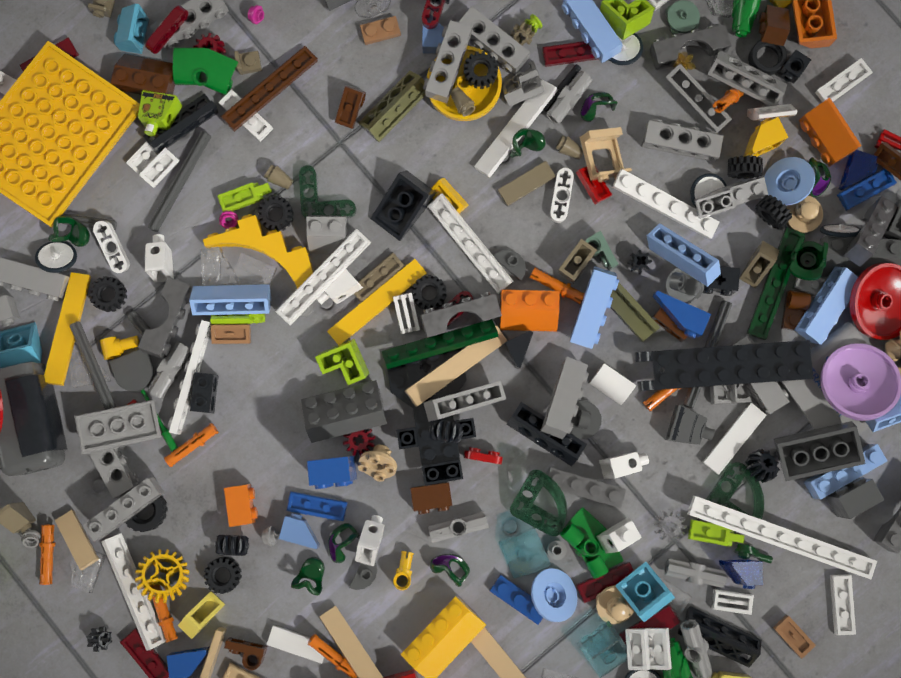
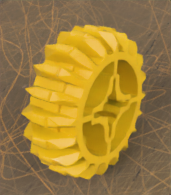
(170, 571)

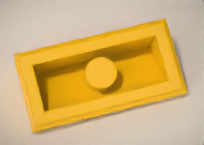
(450, 193)

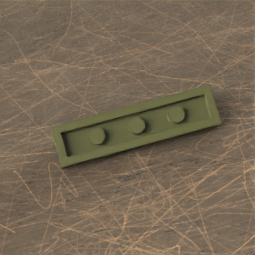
(396, 106)
(632, 313)

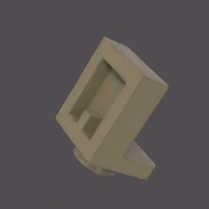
(101, 8)
(248, 62)

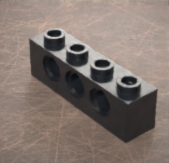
(529, 424)

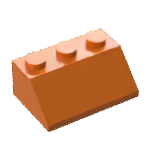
(814, 23)
(829, 132)
(529, 310)

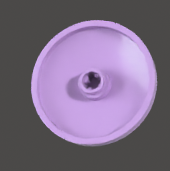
(861, 382)

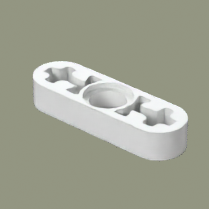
(569, 182)
(103, 244)

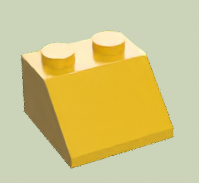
(766, 137)

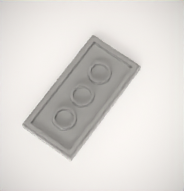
(117, 427)

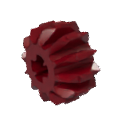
(210, 41)
(362, 445)

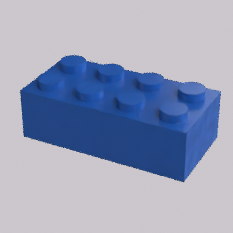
(329, 471)

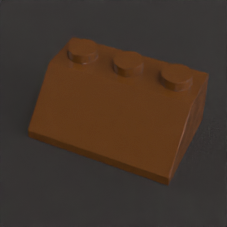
(140, 73)

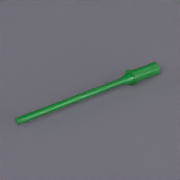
(165, 432)

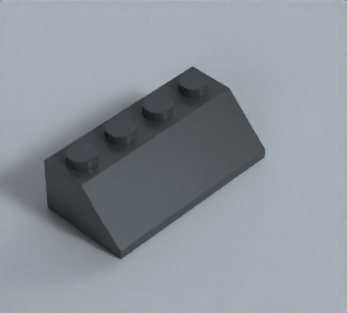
(887, 252)
(819, 451)

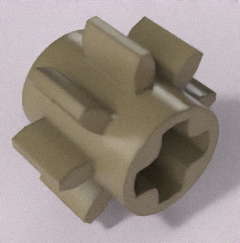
(522, 33)

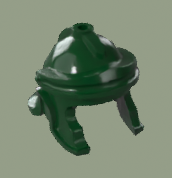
(812, 253)

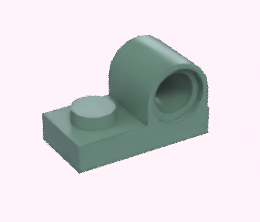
(607, 259)

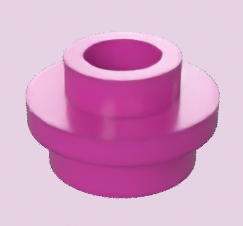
(255, 14)
(228, 224)

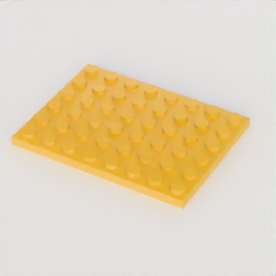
(57, 131)

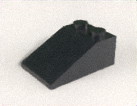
(402, 204)

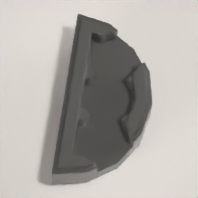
(512, 262)
(364, 577)

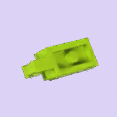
(243, 196)
(238, 319)
(713, 533)

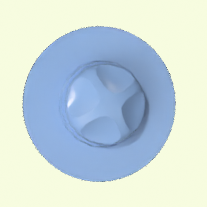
(790, 180)
(554, 595)

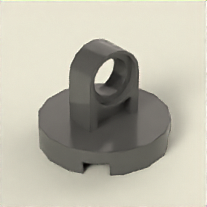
(683, 286)
(587, 420)

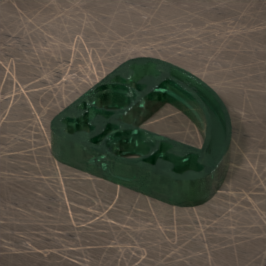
(724, 497)
(528, 509)

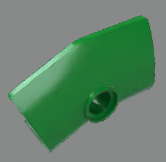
(190, 62)
(583, 530)

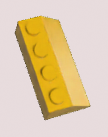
(443, 639)

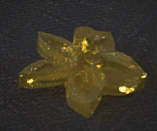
(685, 61)

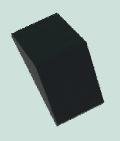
(518, 347)

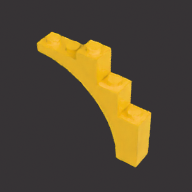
(251, 236)

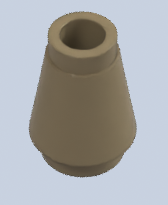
(462, 102)
(569, 147)
(278, 177)

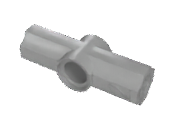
(569, 97)
(169, 370)
(445, 529)
(695, 573)
(696, 649)

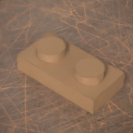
(380, 30)
(230, 334)
(794, 636)

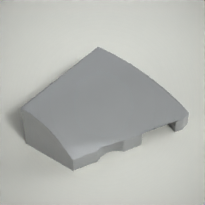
(523, 85)
(728, 394)

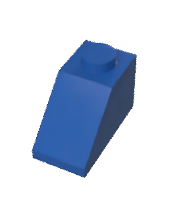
(184, 663)

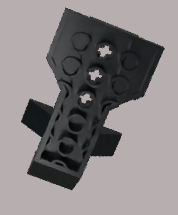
(438, 458)

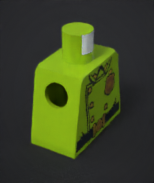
(158, 111)

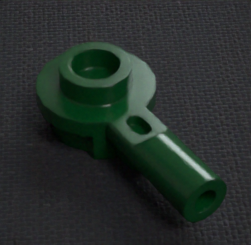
(746, 551)

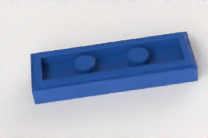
(866, 189)
(317, 506)

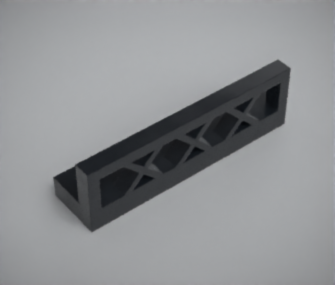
(183, 126)
(725, 635)

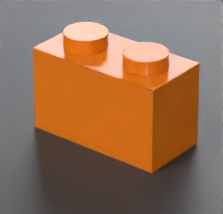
(240, 505)

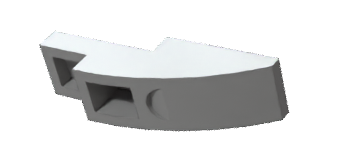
(730, 196)

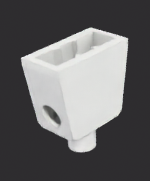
(158, 259)
(341, 288)
(623, 464)
(621, 536)
(370, 541)

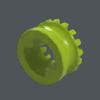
(535, 22)

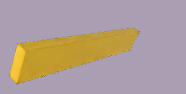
(376, 302)
(64, 339)

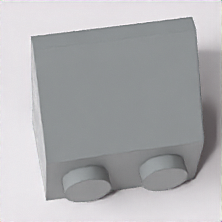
(325, 233)

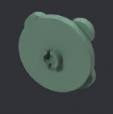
(682, 17)

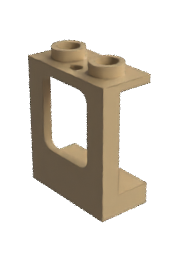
(600, 140)

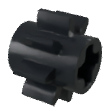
(633, 262)
(99, 639)

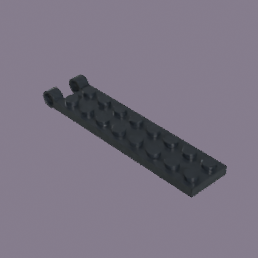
(728, 365)

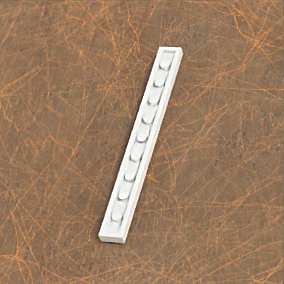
(782, 537)

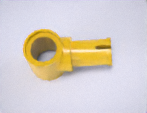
(113, 346)
(404, 570)

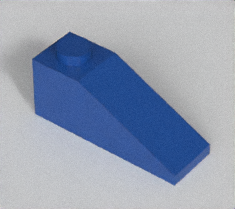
(685, 316)

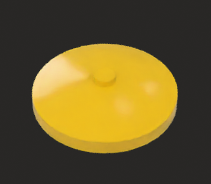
(484, 98)

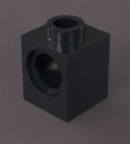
(798, 60)

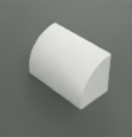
(612, 384)

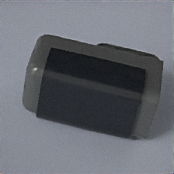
(32, 423)

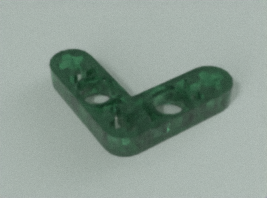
(319, 206)

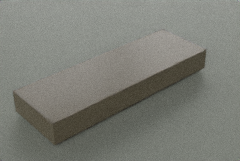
(526, 183)
(379, 276)

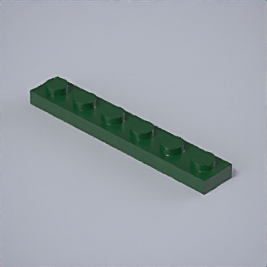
(774, 286)
(439, 343)

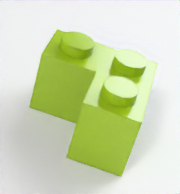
(627, 18)
(344, 356)

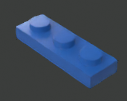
(515, 598)

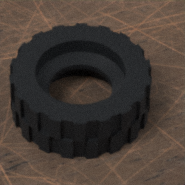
(154, 521)

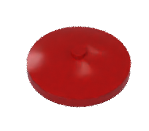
(877, 301)

